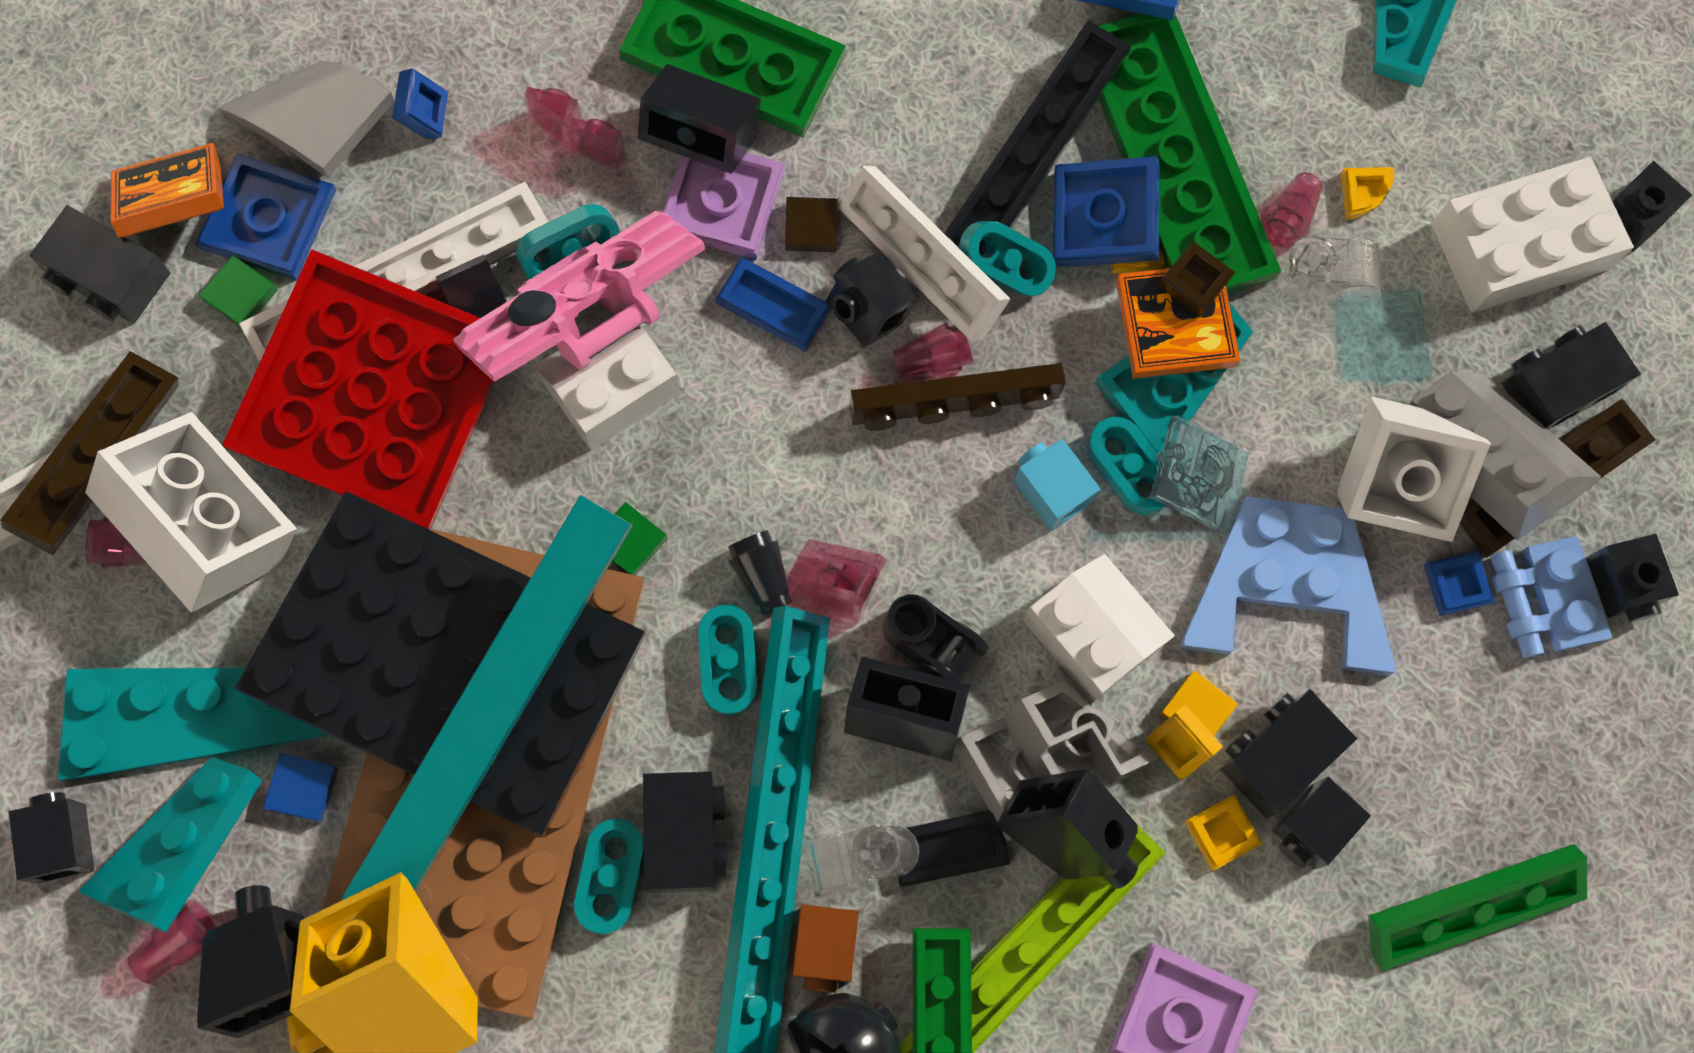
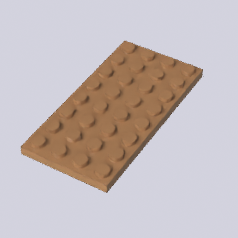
(493, 883)

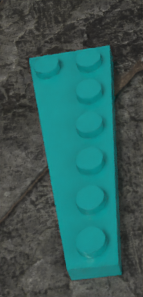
(162, 717)

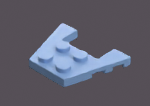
(1294, 560)

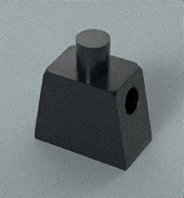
(1072, 826)
(248, 966)

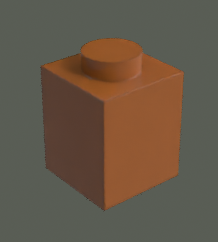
(825, 947)

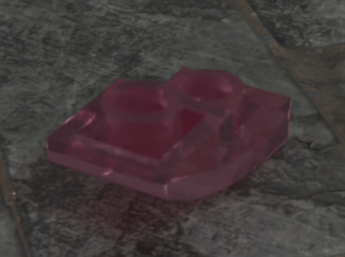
(561, 119)

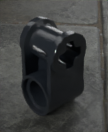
(936, 641)

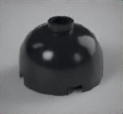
(844, 1026)

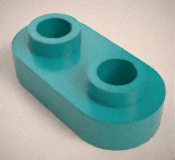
(564, 237)
(1004, 255)
(1125, 470)
(727, 661)
(609, 877)

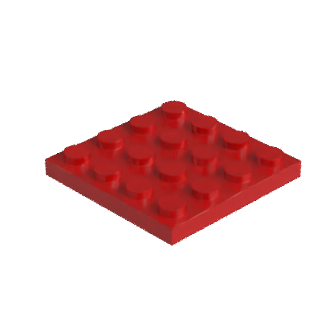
(363, 391)

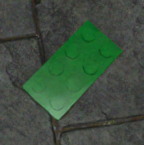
(740, 50)

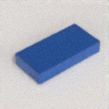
(773, 304)

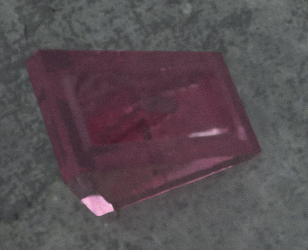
(837, 577)

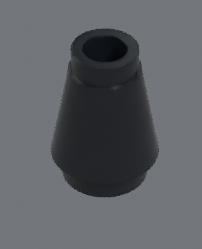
(761, 570)

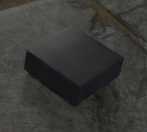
(472, 287)

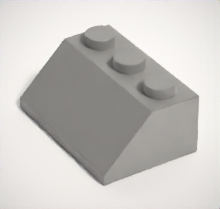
(1526, 467)

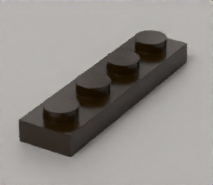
(936, 398)
(1600, 443)
(56, 493)

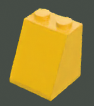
(381, 977)

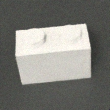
(614, 389)
(1410, 470)
(1097, 627)

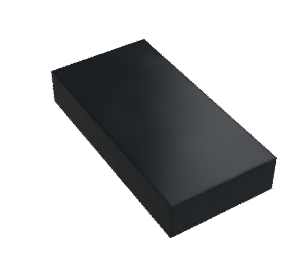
(956, 848)

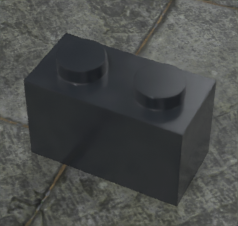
(698, 118)
(106, 269)
(1572, 376)
(906, 708)
(1287, 753)
(680, 832)

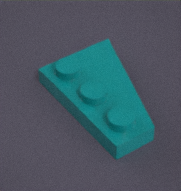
(1408, 37)
(1156, 399)
(174, 848)

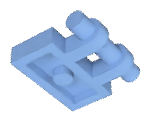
(1564, 594)

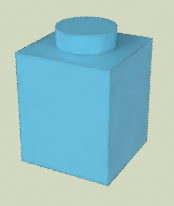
(1055, 483)

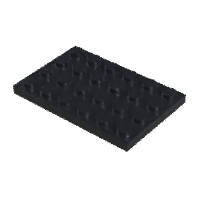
(391, 635)

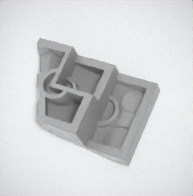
(313, 113)
(1053, 735)

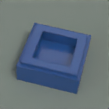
(420, 104)
(1459, 583)
(300, 787)

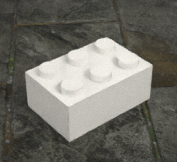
(1531, 234)
(190, 510)

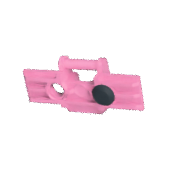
(552, 299)

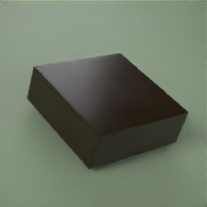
(811, 224)
(1196, 279)

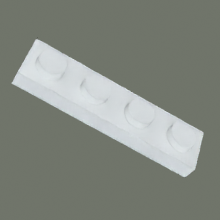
(923, 253)

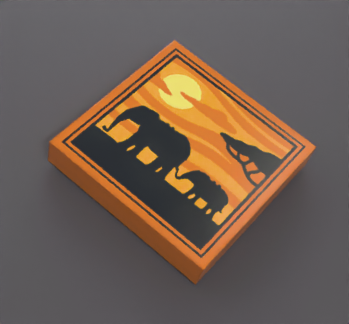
(166, 190)
(1167, 335)

